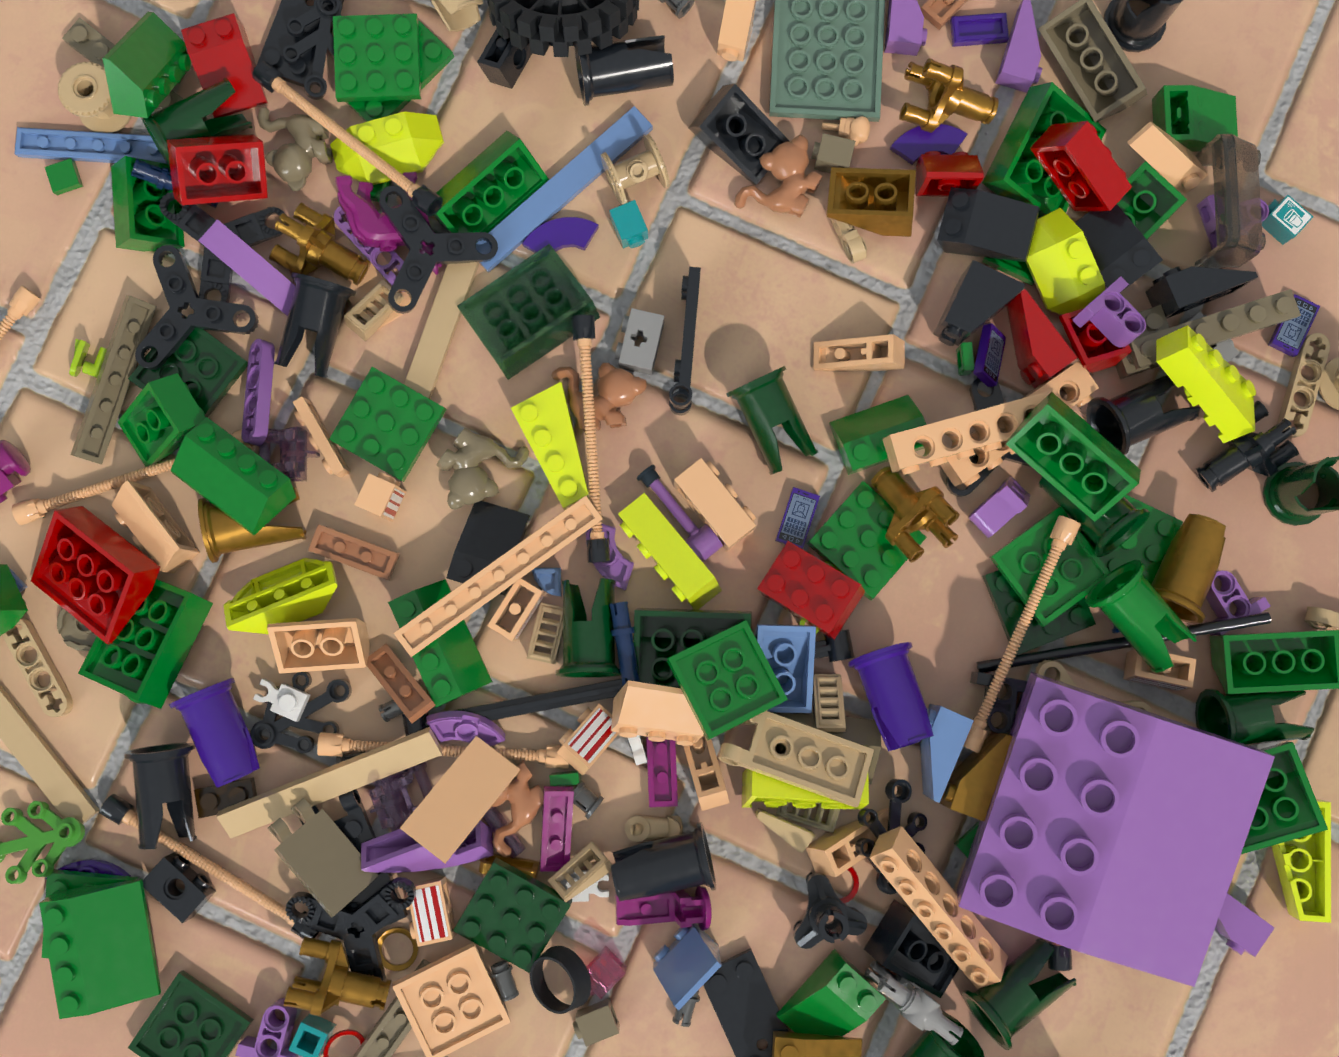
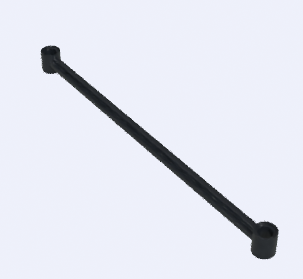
(835, 650)

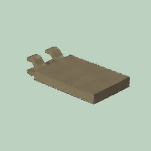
(322, 858)

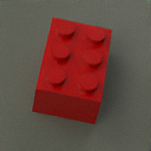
(1081, 166)
(217, 169)
(811, 589)

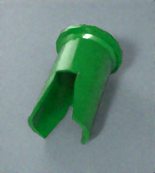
(1139, 613)

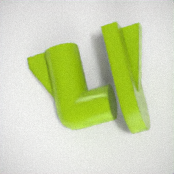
(80, 353)

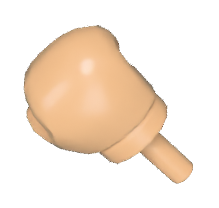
(851, 128)

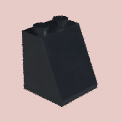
(975, 301)

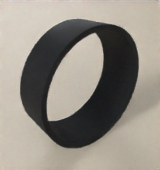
(575, 969)

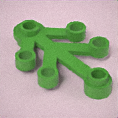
(37, 840)

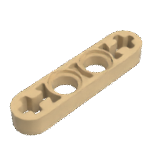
(1307, 387)
(32, 670)

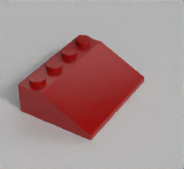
(93, 572)

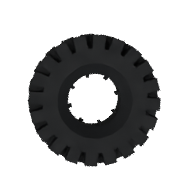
(562, 23)

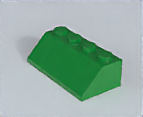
(145, 67)
(490, 187)
(1074, 457)
(232, 476)
(1276, 661)
(450, 663)

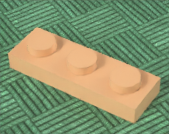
(320, 437)

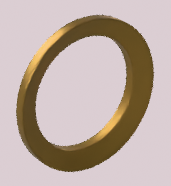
(393, 967)

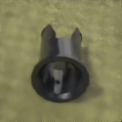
(1139, 32)
(624, 68)
(318, 308)
(1136, 414)
(160, 778)
(664, 866)

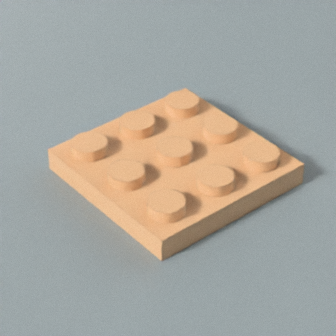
(451, 1002)

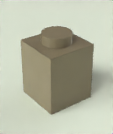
(832, 152)
(596, 1022)

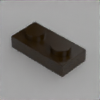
(212, 799)

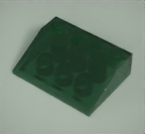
(527, 311)

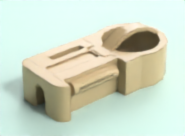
(852, 243)
(1323, 618)

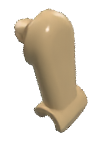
(645, 828)

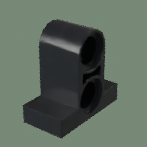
(1004, 706)

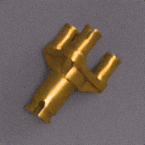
(946, 97)
(317, 246)
(914, 512)
(337, 982)

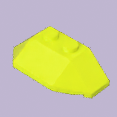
(400, 139)
(1063, 264)
(282, 596)

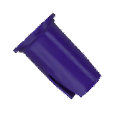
(894, 695)
(219, 732)

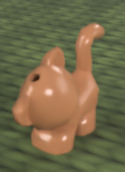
(788, 165)
(615, 390)
(524, 807)

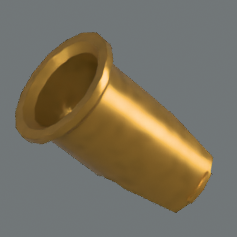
(225, 535)
(1190, 566)

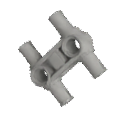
(913, 1003)

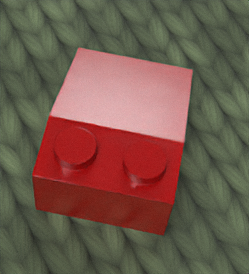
(223, 51)
(1036, 342)

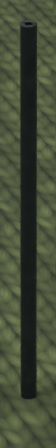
(1121, 642)

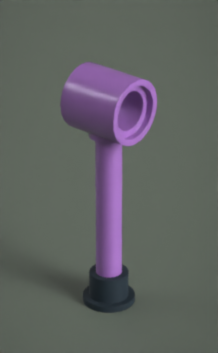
(701, 540)

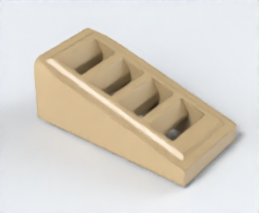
(358, 311)
(540, 656)
(828, 702)
(792, 833)
(581, 859)

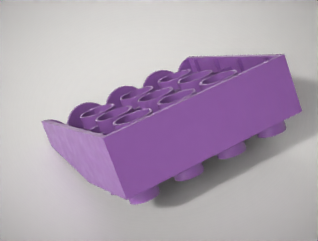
(1113, 830)

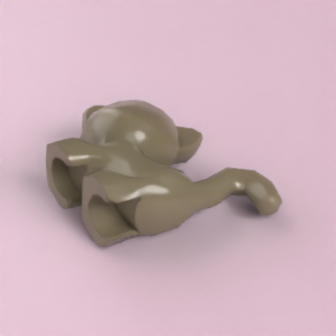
(294, 160)
(469, 482)

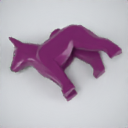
(367, 223)

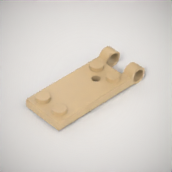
(811, 758)

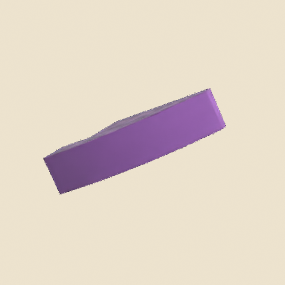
(249, 265)
(400, 853)

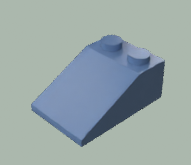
(791, 657)
(942, 750)
(686, 964)

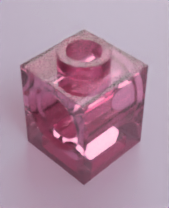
(605, 972)

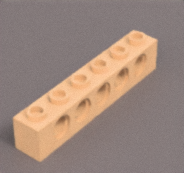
(1072, 379)
(901, 444)
(938, 907)

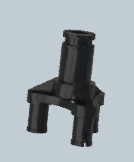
(1250, 452)
(821, 904)

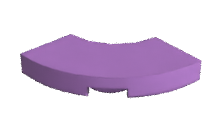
(618, 567)
(464, 727)

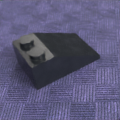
(737, 131)
(987, 225)
(1117, 246)
(1194, 286)
(486, 537)
(911, 950)

